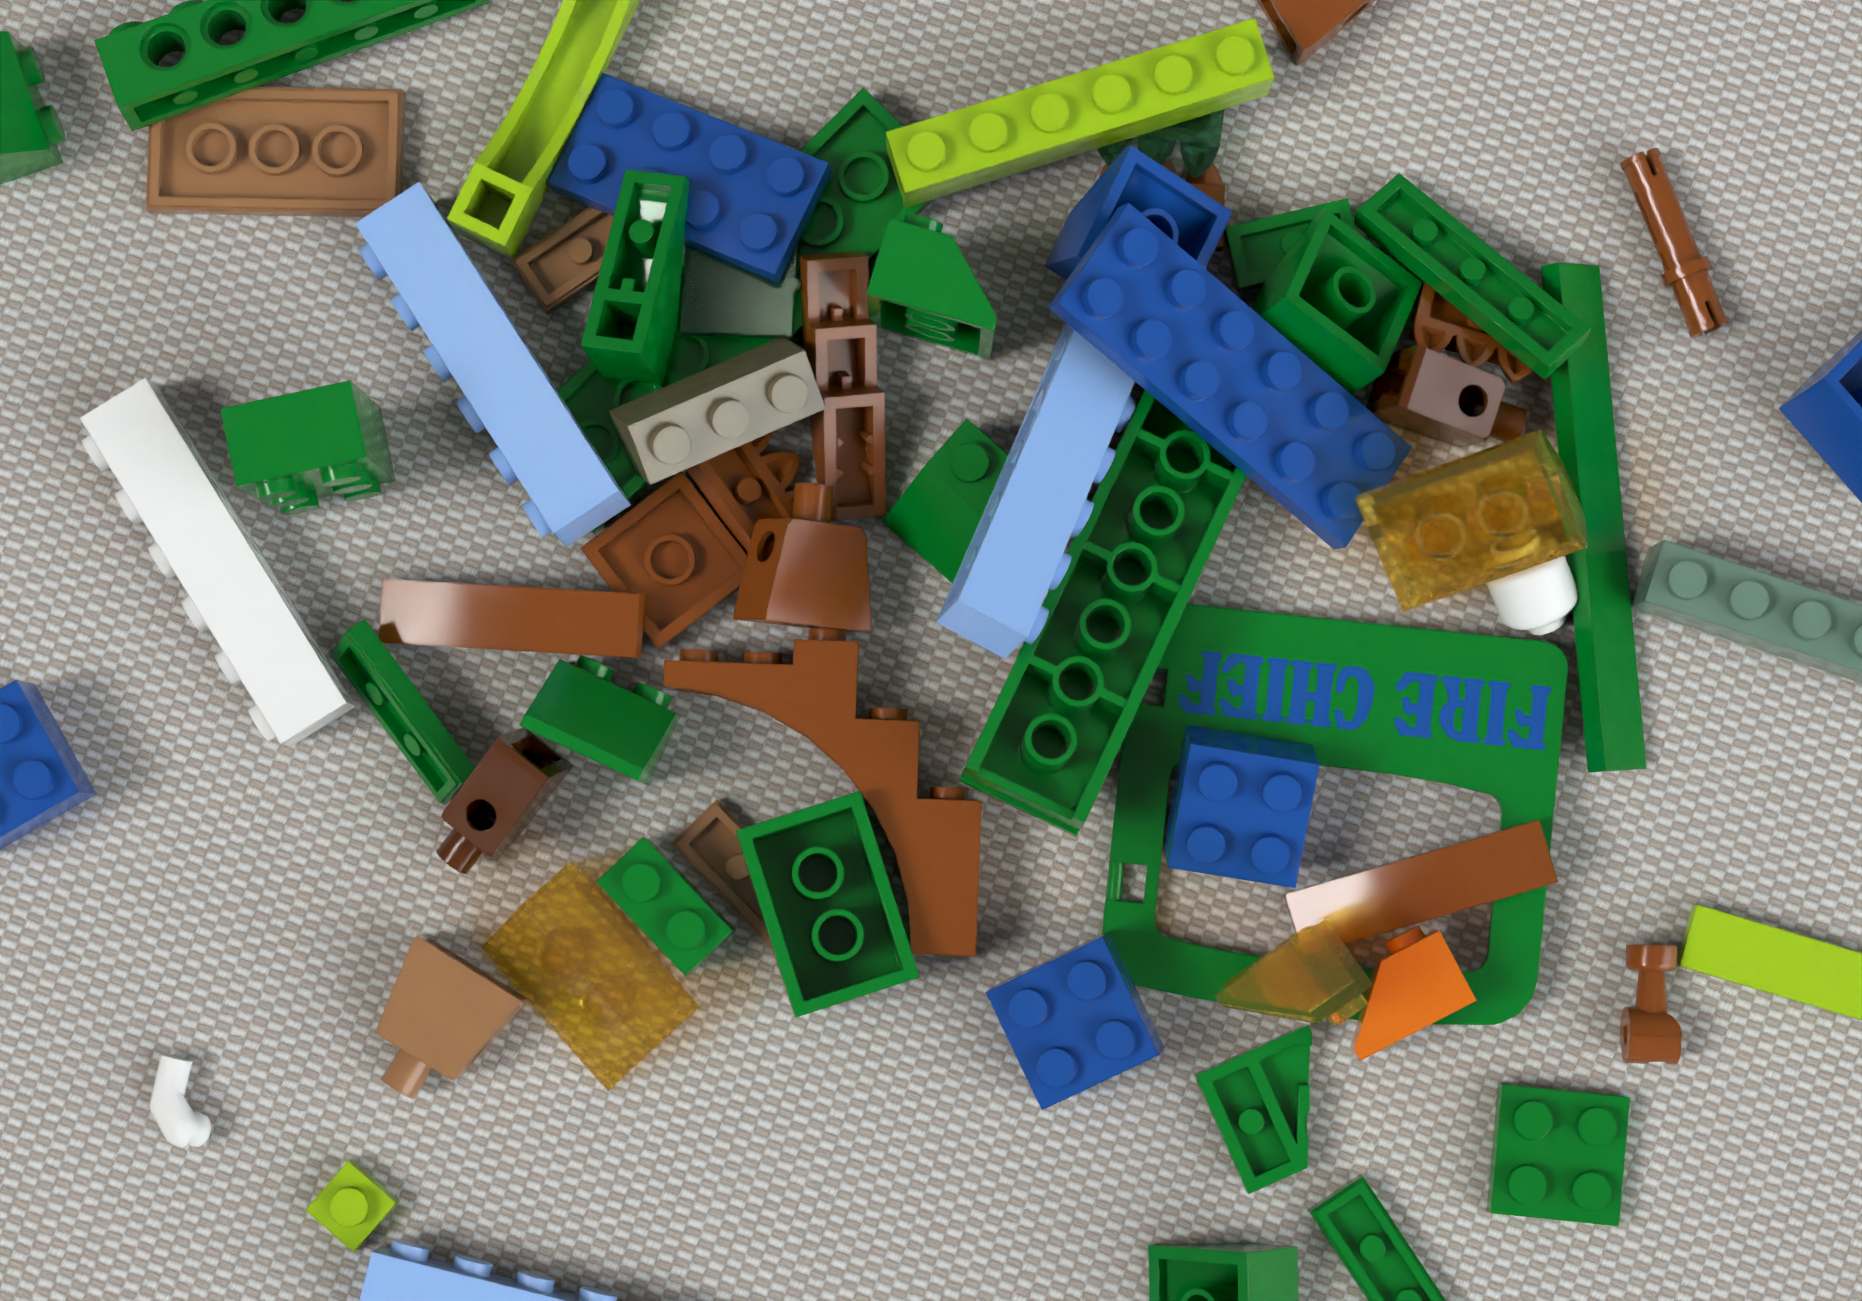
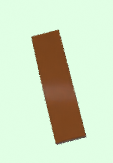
(843, 358)
(512, 618)
(1428, 884)

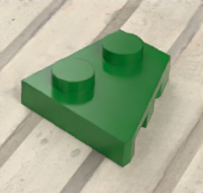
(1263, 1107)

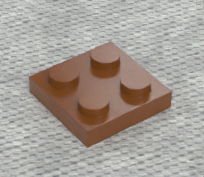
(674, 555)

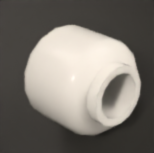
(1535, 597)

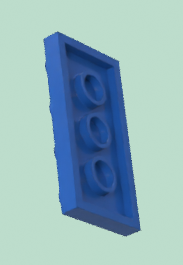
(744, 190)

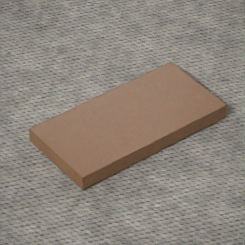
(280, 154)

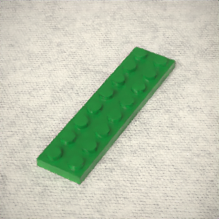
(846, 219)

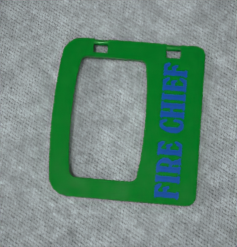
(1367, 700)

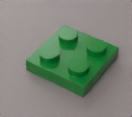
(1558, 1154)

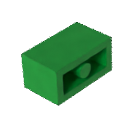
(666, 906)

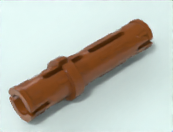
(1683, 265)

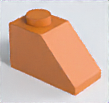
(1409, 991)

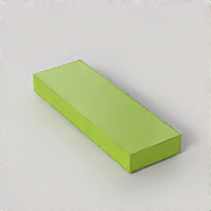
(1772, 961)

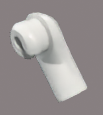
(170, 1107)

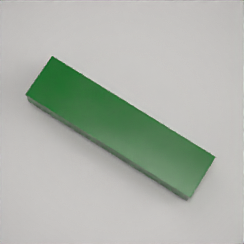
(1106, 621)

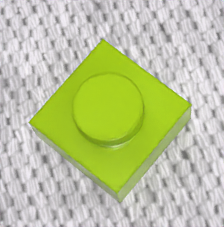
(352, 1205)

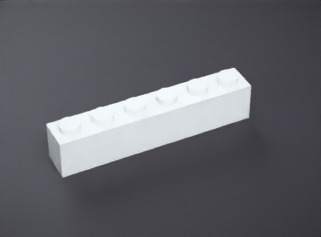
(216, 563)

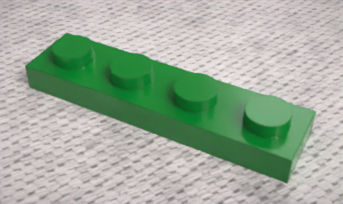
(1472, 276)

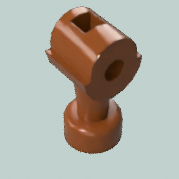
(1648, 1029)

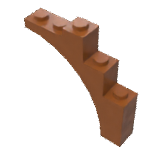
(818, 697)

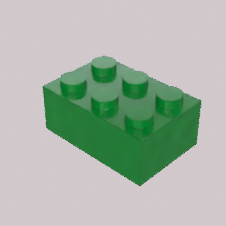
(309, 447)
(827, 904)

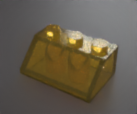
(1474, 519)
(591, 974)
(1301, 979)

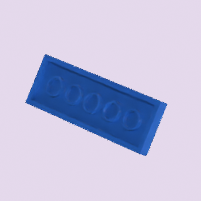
(1229, 375)

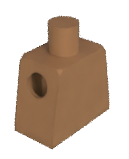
(441, 1015)

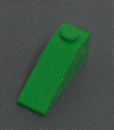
(639, 279)

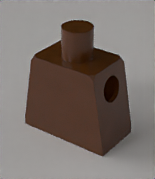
(1444, 399)
(517, 781)

